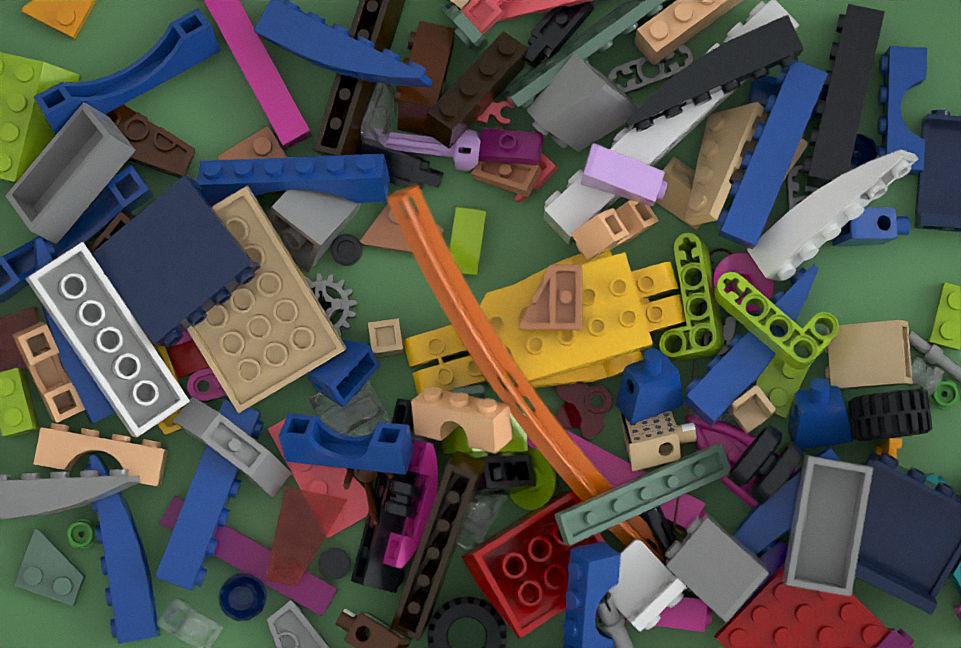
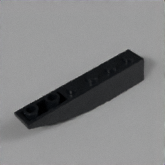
(722, 70)

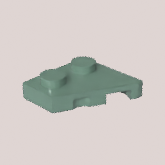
(466, 30)
(48, 571)

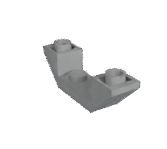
(233, 445)

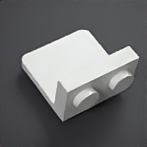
(644, 586)

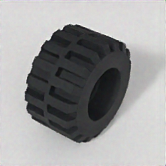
(890, 414)
(466, 607)

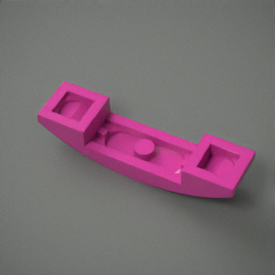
(402, 547)

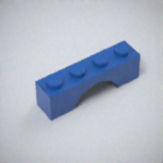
(902, 70)
(312, 442)
(591, 575)

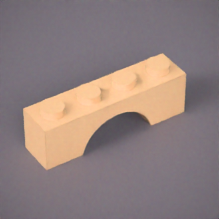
(63, 449)

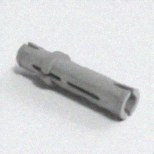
(613, 622)

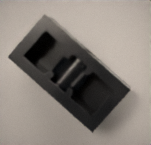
(506, 475)

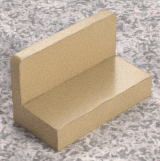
(678, 189)

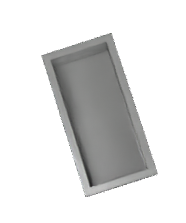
(69, 173)
(827, 525)

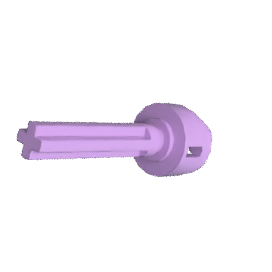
(430, 146)

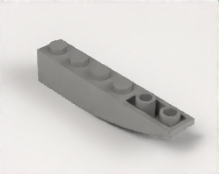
(58, 493)

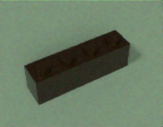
(476, 89)

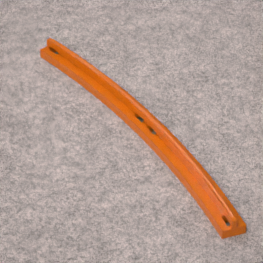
(495, 361)

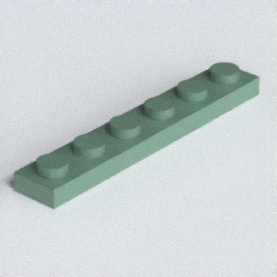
(642, 494)

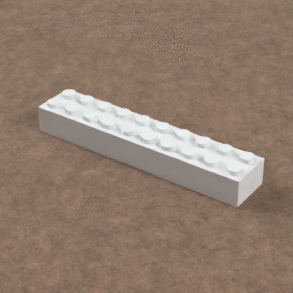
(581, 203)

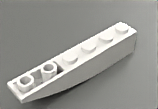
(824, 213)

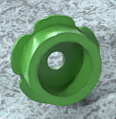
(952, 395)
(73, 534)

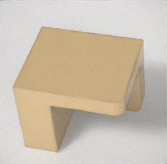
(385, 338)
(751, 409)

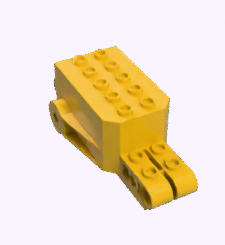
(613, 333)

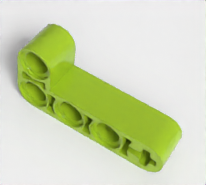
(692, 297)
(771, 316)

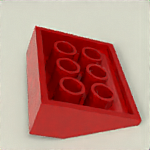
(527, 566)

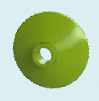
(545, 483)

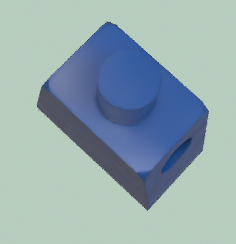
(873, 227)
(345, 372)
(649, 387)
(819, 416)

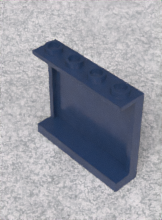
(940, 182)
(174, 262)
(908, 533)

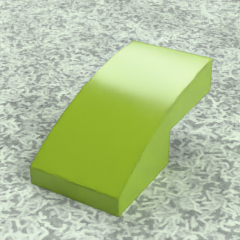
(467, 238)

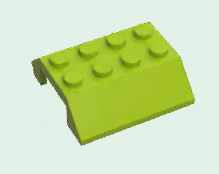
(22, 124)

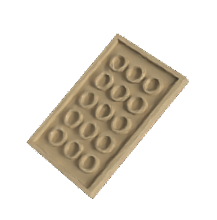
(269, 326)

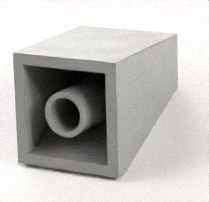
(580, 106)
(310, 223)
(716, 566)

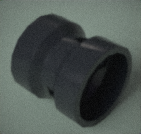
(402, 499)

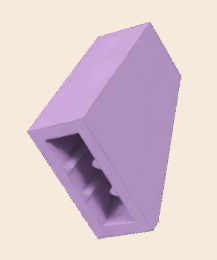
(623, 176)

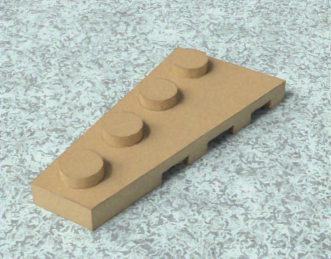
(719, 159)

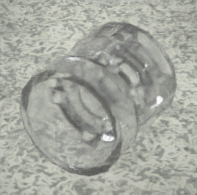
(924, 376)

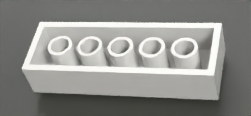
(107, 340)

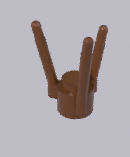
(366, 477)

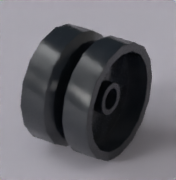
(769, 467)

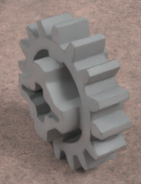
(337, 305)

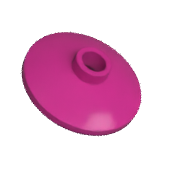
(746, 267)

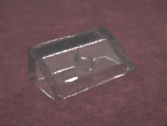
(379, 116)

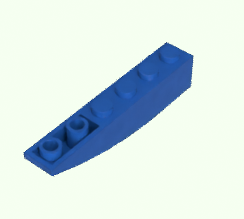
(333, 48)
(746, 360)
(91, 396)
(776, 515)
(126, 566)

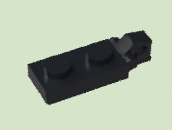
(555, 30)
(406, 168)

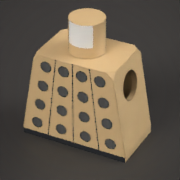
(655, 440)

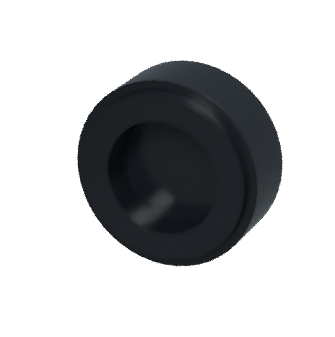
(346, 250)
(334, 563)

